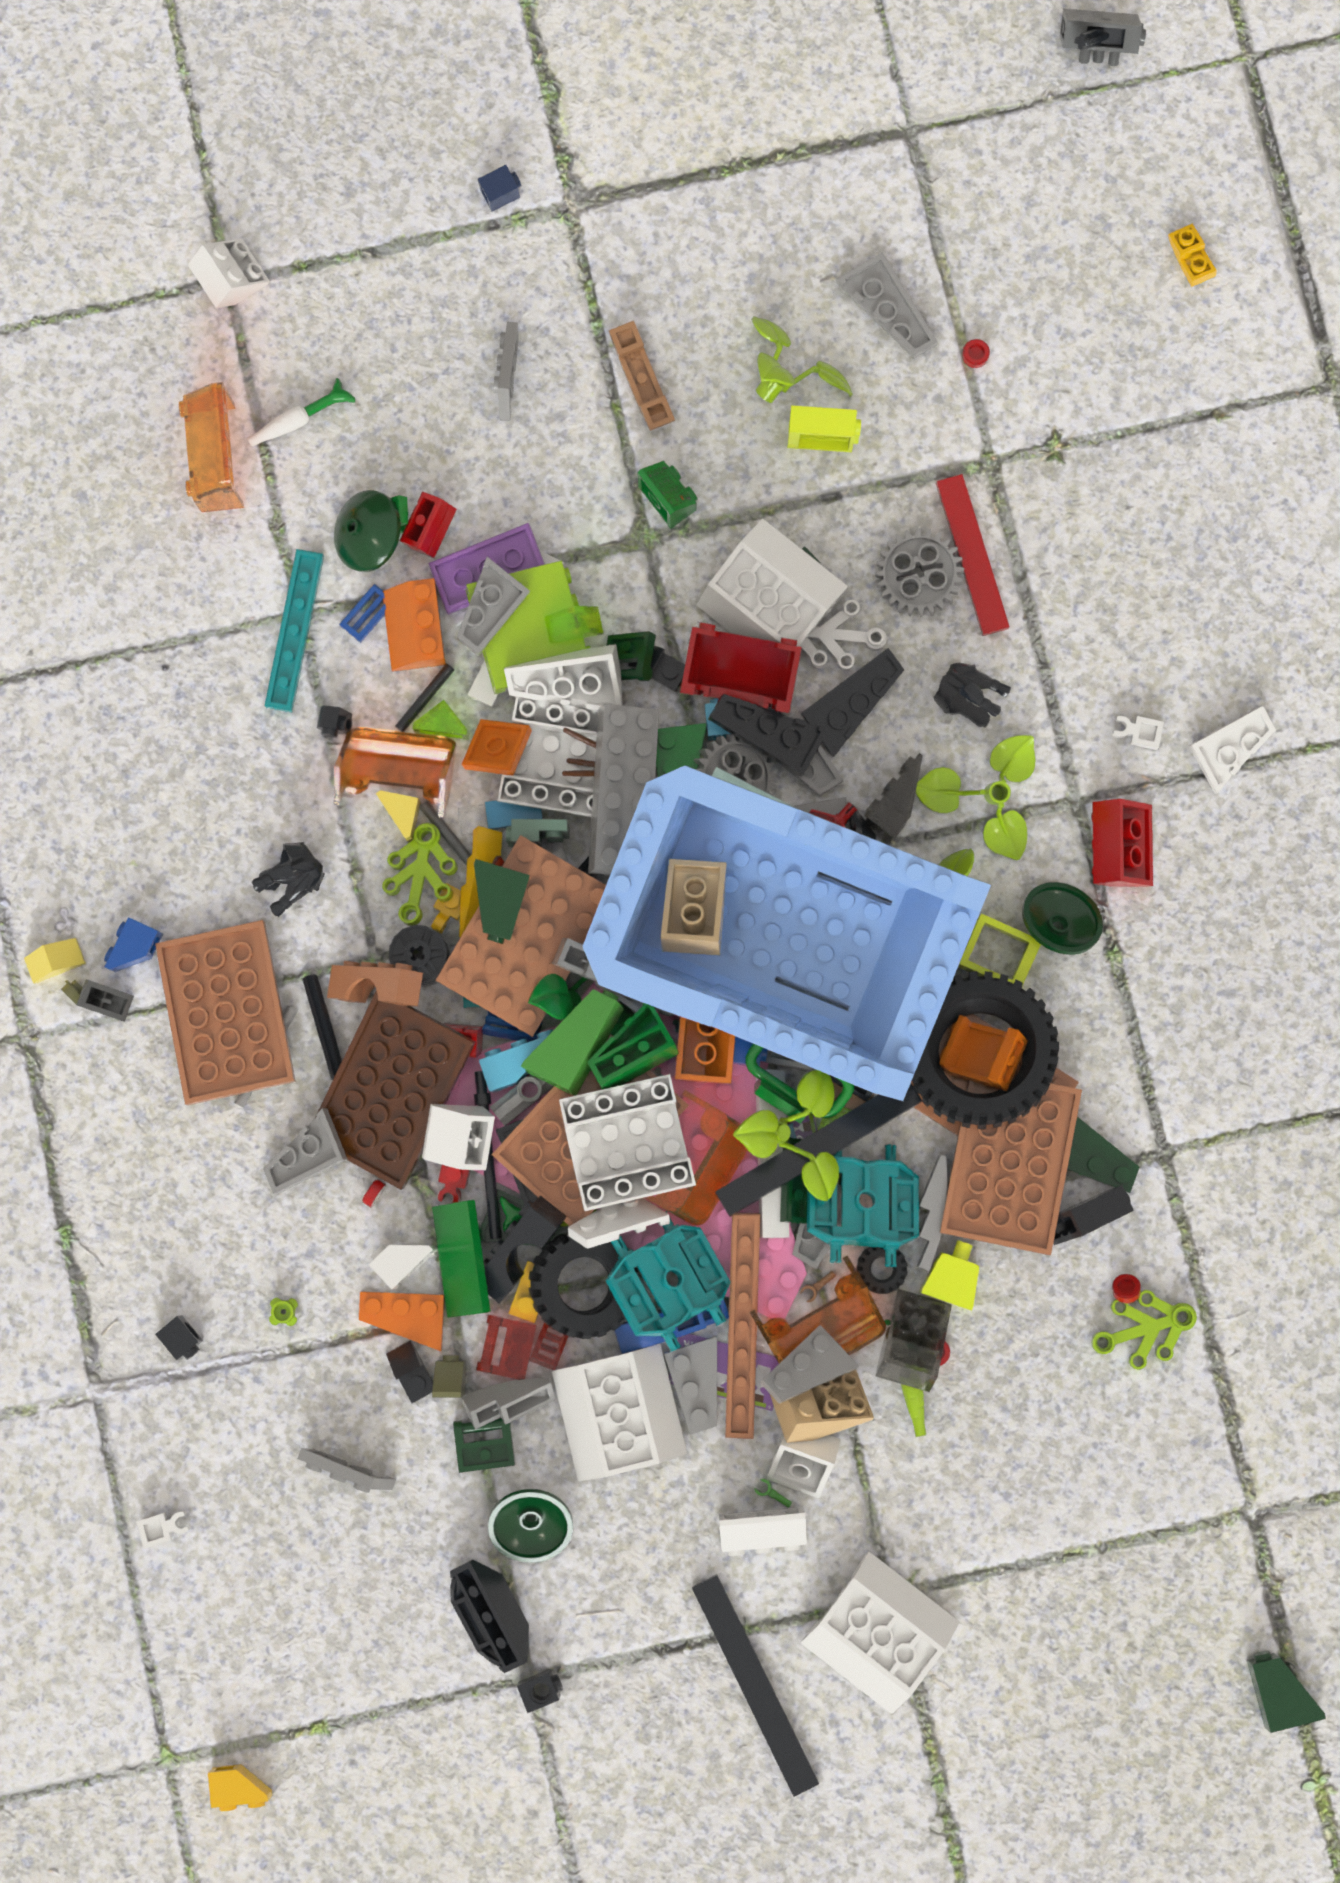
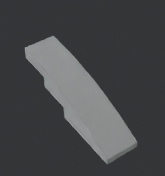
(933, 1201)

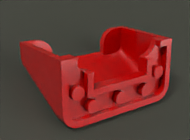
(741, 667)

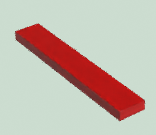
(975, 560)

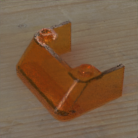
(209, 448)
(395, 760)
(714, 1172)
(848, 1319)

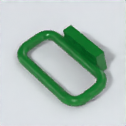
(782, 1095)

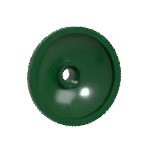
(367, 531)
(1062, 918)
(530, 1536)

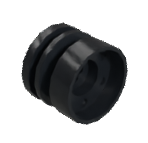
(418, 938)

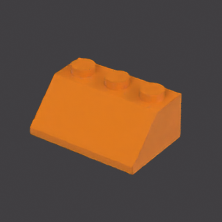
(414, 625)
(704, 1053)

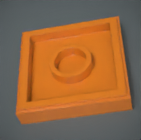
(496, 747)

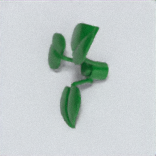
(558, 1001)

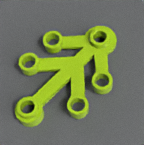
(419, 870)
(1149, 1328)

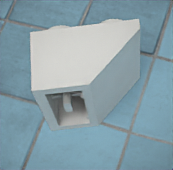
(227, 272)
(458, 1136)

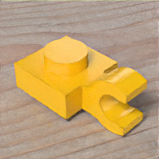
(446, 910)

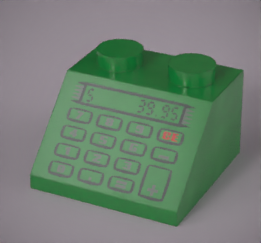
(667, 493)

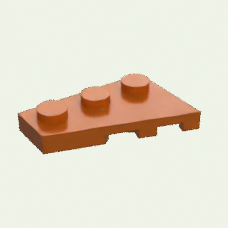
(406, 1314)

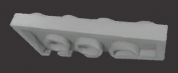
(884, 298)

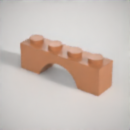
(393, 985)

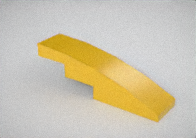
(486, 846)

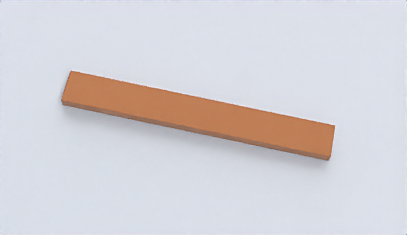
(742, 1327)

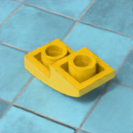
(1191, 255)

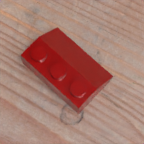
(1122, 843)

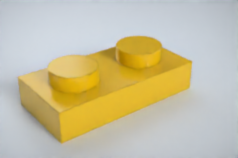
(522, 1302)

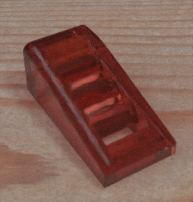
(544, 1360)

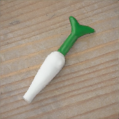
(299, 415)

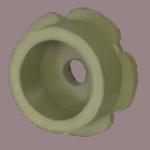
(72, 990)

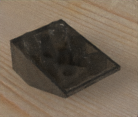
(895, 808)
(914, 1341)

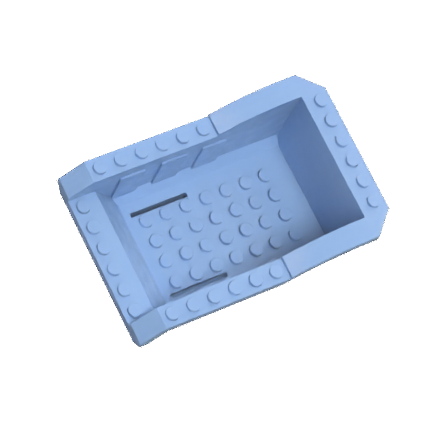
(809, 963)

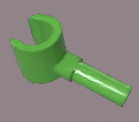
(773, 1494)

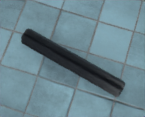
(322, 1023)

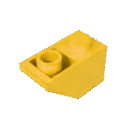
(236, 1786)

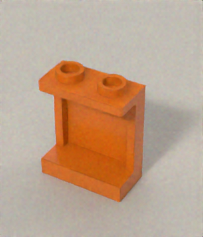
(982, 1053)

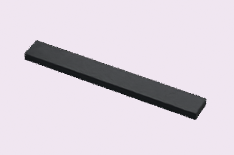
(828, 1139)
(755, 1685)

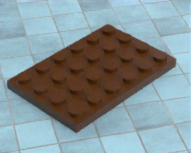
(387, 1084)

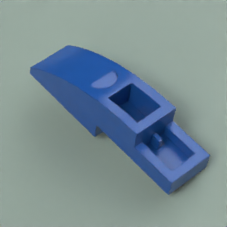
(629, 1342)

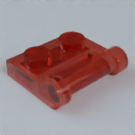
(515, 1350)

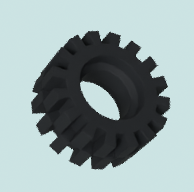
(881, 1286)

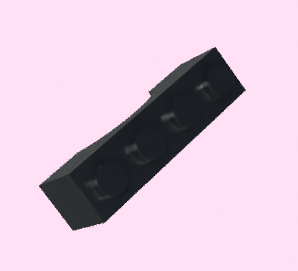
(535, 1227)

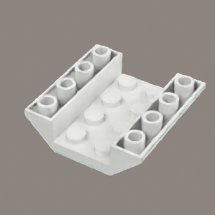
(770, 588)
(539, 775)
(626, 1142)
(619, 1413)
(882, 1633)

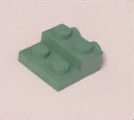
(535, 829)

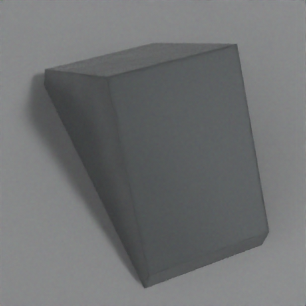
(105, 1000)

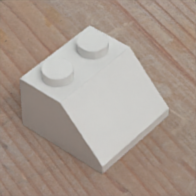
(399, 1262)
(804, 1464)

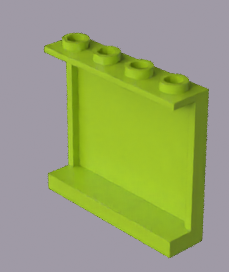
(525, 632)

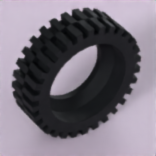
(1039, 1058)

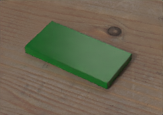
(461, 1259)

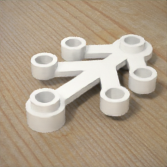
(828, 634)

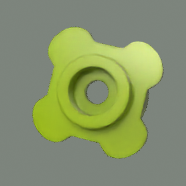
(276, 1315)

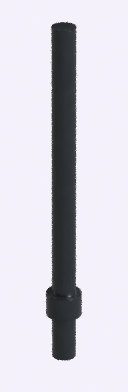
(483, 1098)

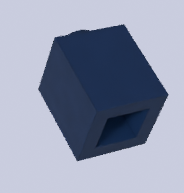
(499, 187)

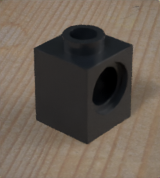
(180, 1338)
(531, 1699)

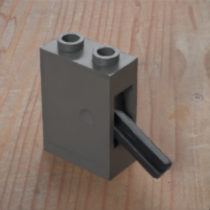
(1101, 33)

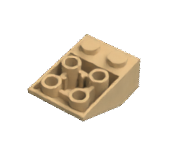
(824, 1409)

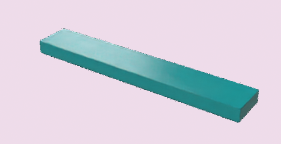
(294, 630)

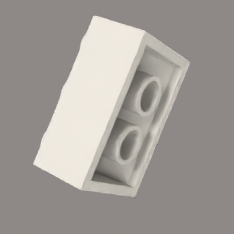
(763, 1530)

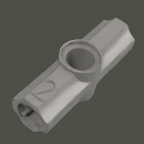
(515, 1102)

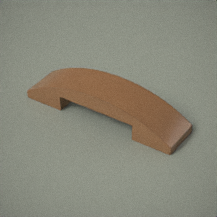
(641, 376)

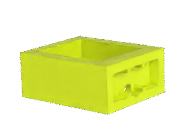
(823, 429)
(1025, 961)

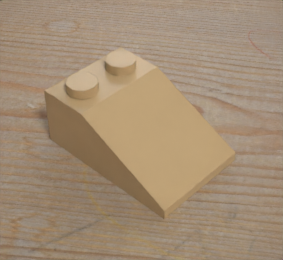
(693, 907)

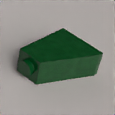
(499, 898)
(1280, 1694)

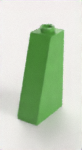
(567, 1049)

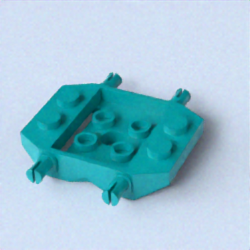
(886, 1224)
(699, 1287)

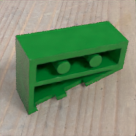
(679, 747)
(633, 1049)

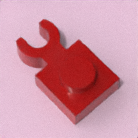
(454, 1180)

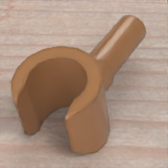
(818, 1285)

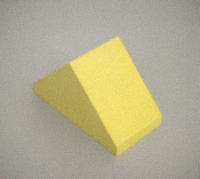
(403, 811)
(54, 959)

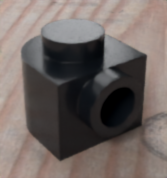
(334, 721)

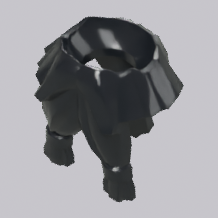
(964, 683)
(297, 869)

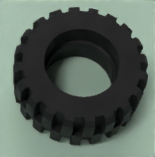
(549, 1302)

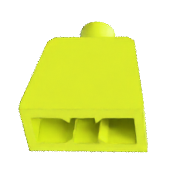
(953, 1277)

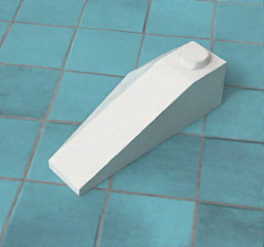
(575, 678)

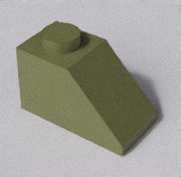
(449, 1377)

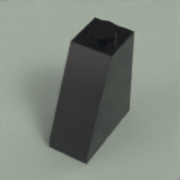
(1092, 1214)

